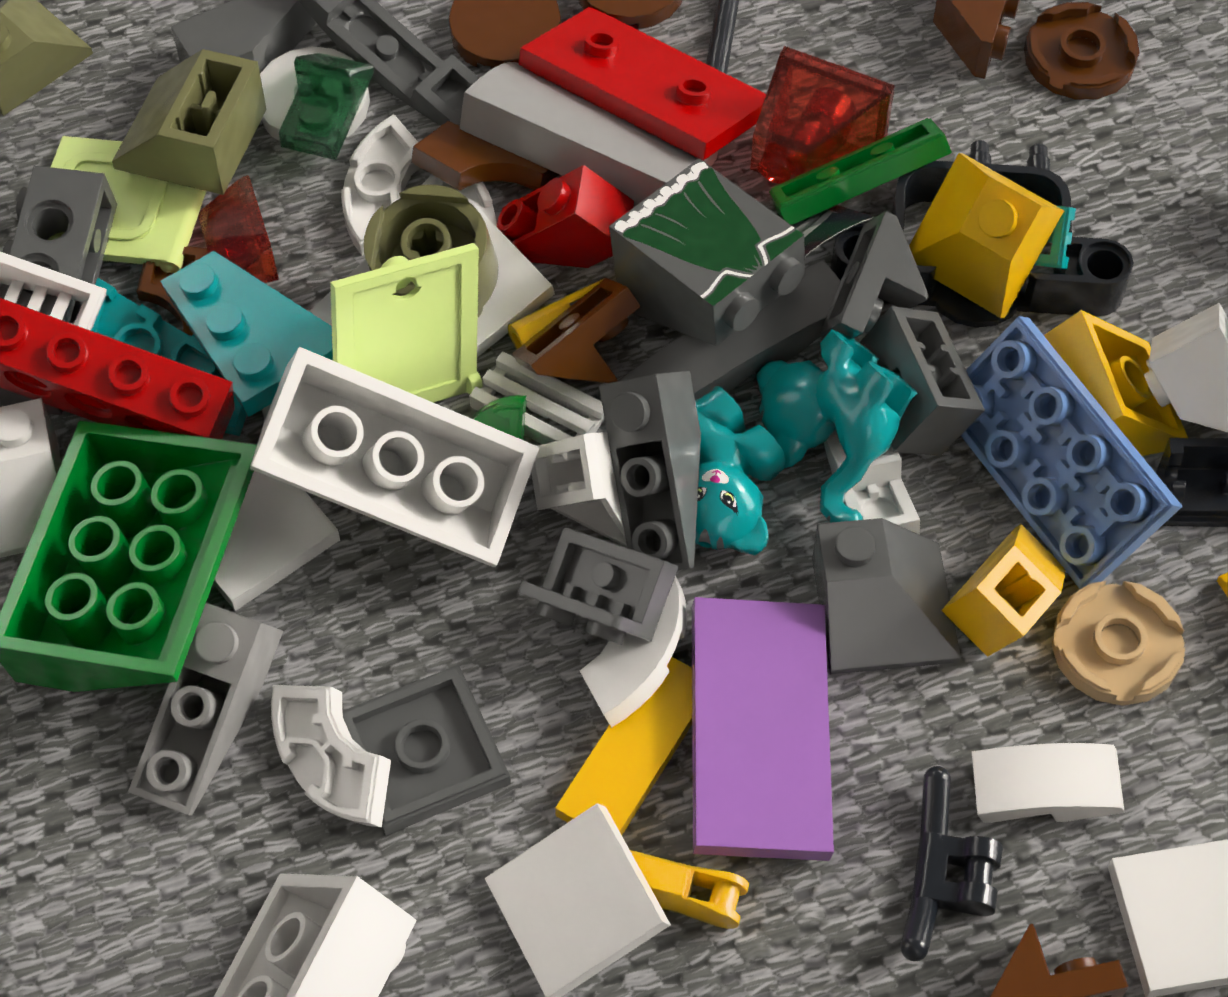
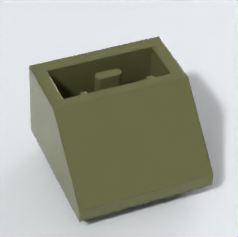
(196, 122)

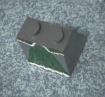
(705, 255)

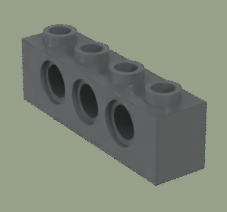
(53, 204)

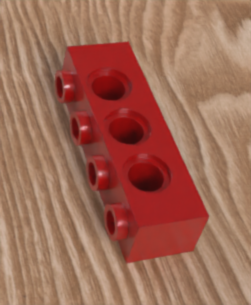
(107, 377)

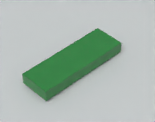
(860, 171)

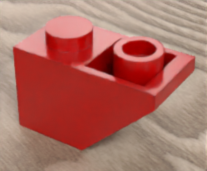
(566, 220)

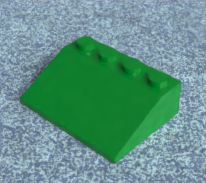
(122, 558)

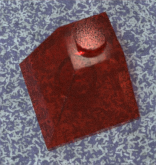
(816, 115)

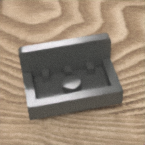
(606, 584)

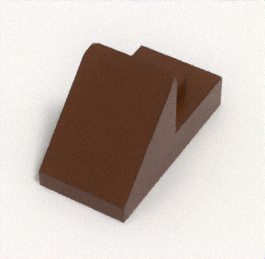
(567, 342)
(1030, 977)

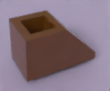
(976, 29)

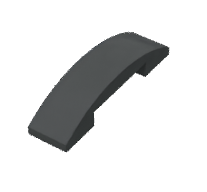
(398, 57)

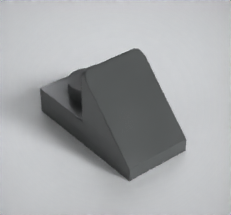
(877, 268)

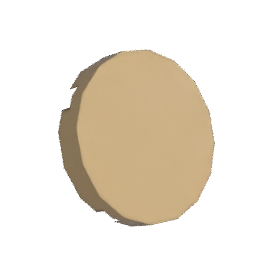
(1110, 661)

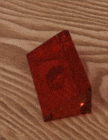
(237, 231)

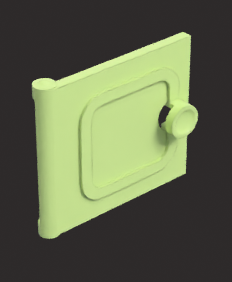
(151, 214)
(414, 339)

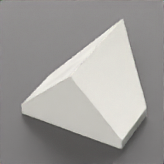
(580, 483)

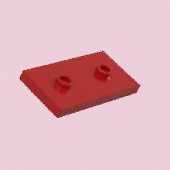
(644, 82)

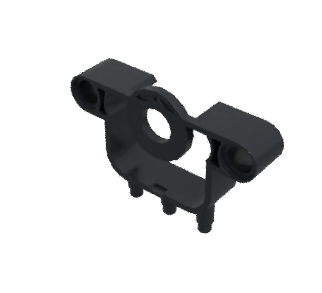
(1096, 266)

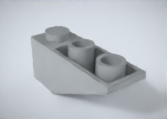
(204, 708)

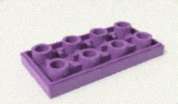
(760, 730)

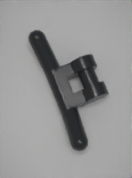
(975, 853)

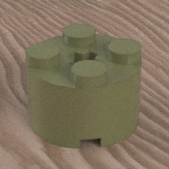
(430, 222)

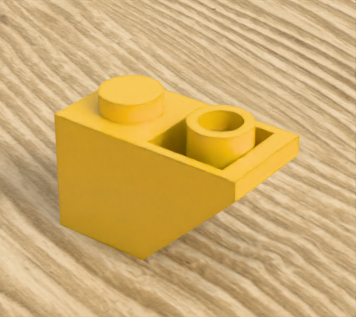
(1007, 592)

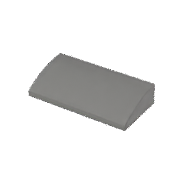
(566, 131)

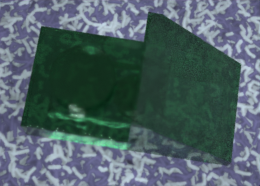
(324, 103)

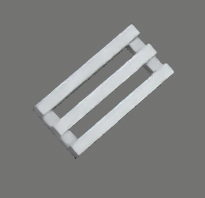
(547, 386)

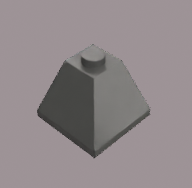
(882, 597)

